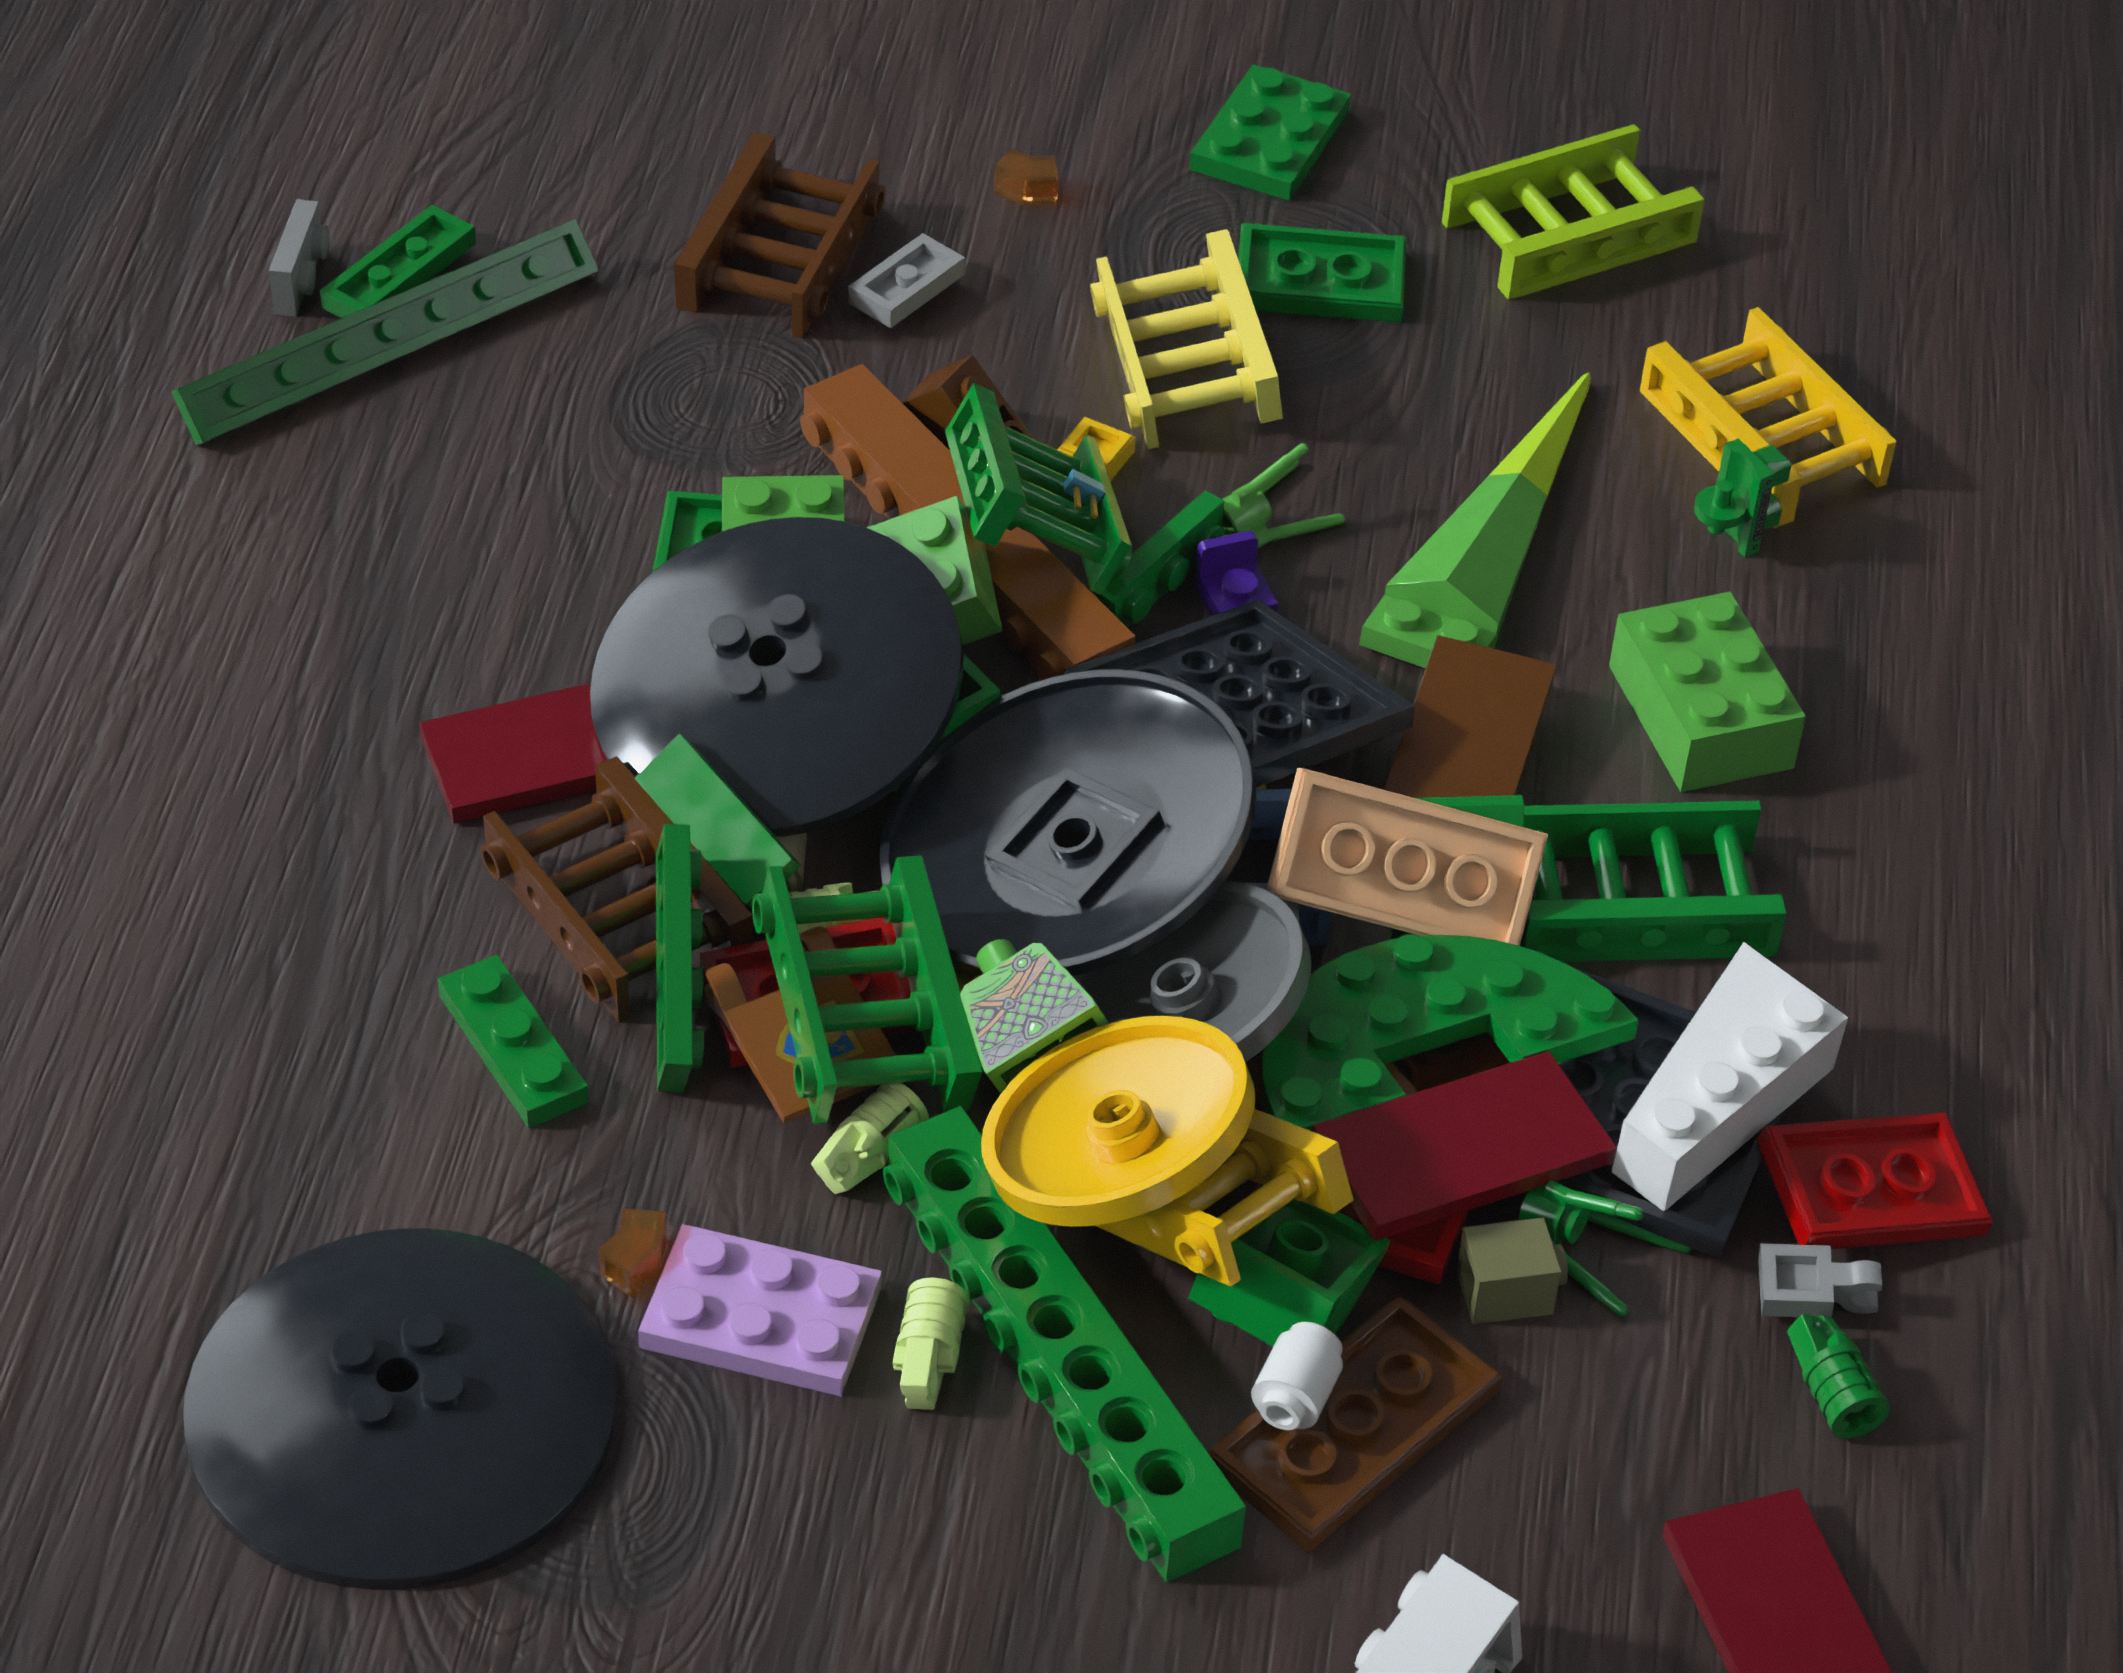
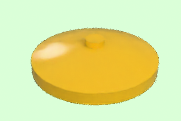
(1118, 1121)

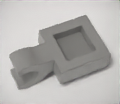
(1807, 1282)

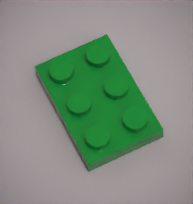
(1270, 132)

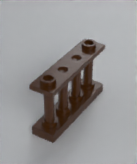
(742, 204)
(639, 822)

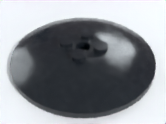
(829, 725)
(1076, 755)
(412, 1483)

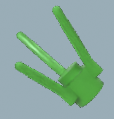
(1250, 510)

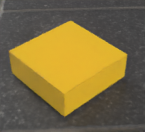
(1113, 444)

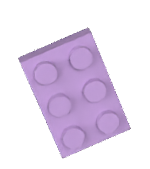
(760, 1309)

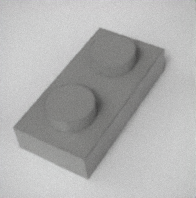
(295, 260)
(906, 280)

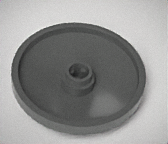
(1229, 966)

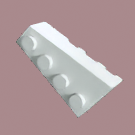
(1730, 1074)
(1447, 1626)

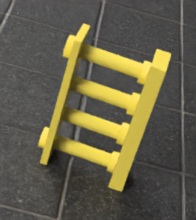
(1229, 308)

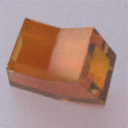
(1027, 178)
(635, 1252)

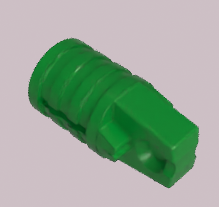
(1838, 1377)

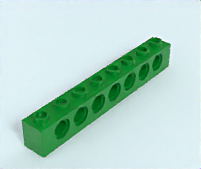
(1065, 1344)

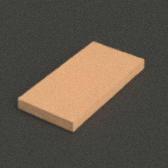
(1404, 861)

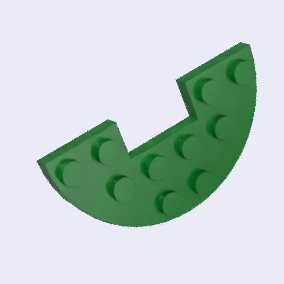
(1419, 997)

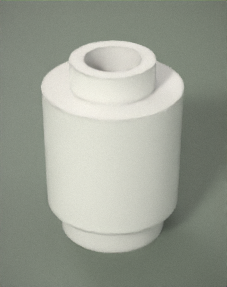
(1298, 1376)

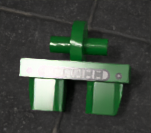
(1743, 496)

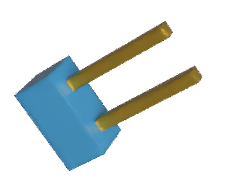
(1084, 489)

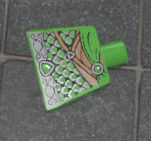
(1023, 1008)

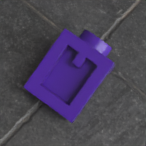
(1229, 573)

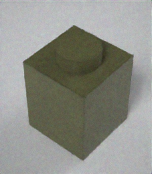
(1510, 1270)

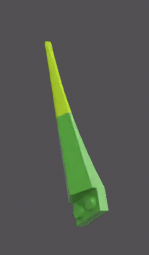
(1472, 563)

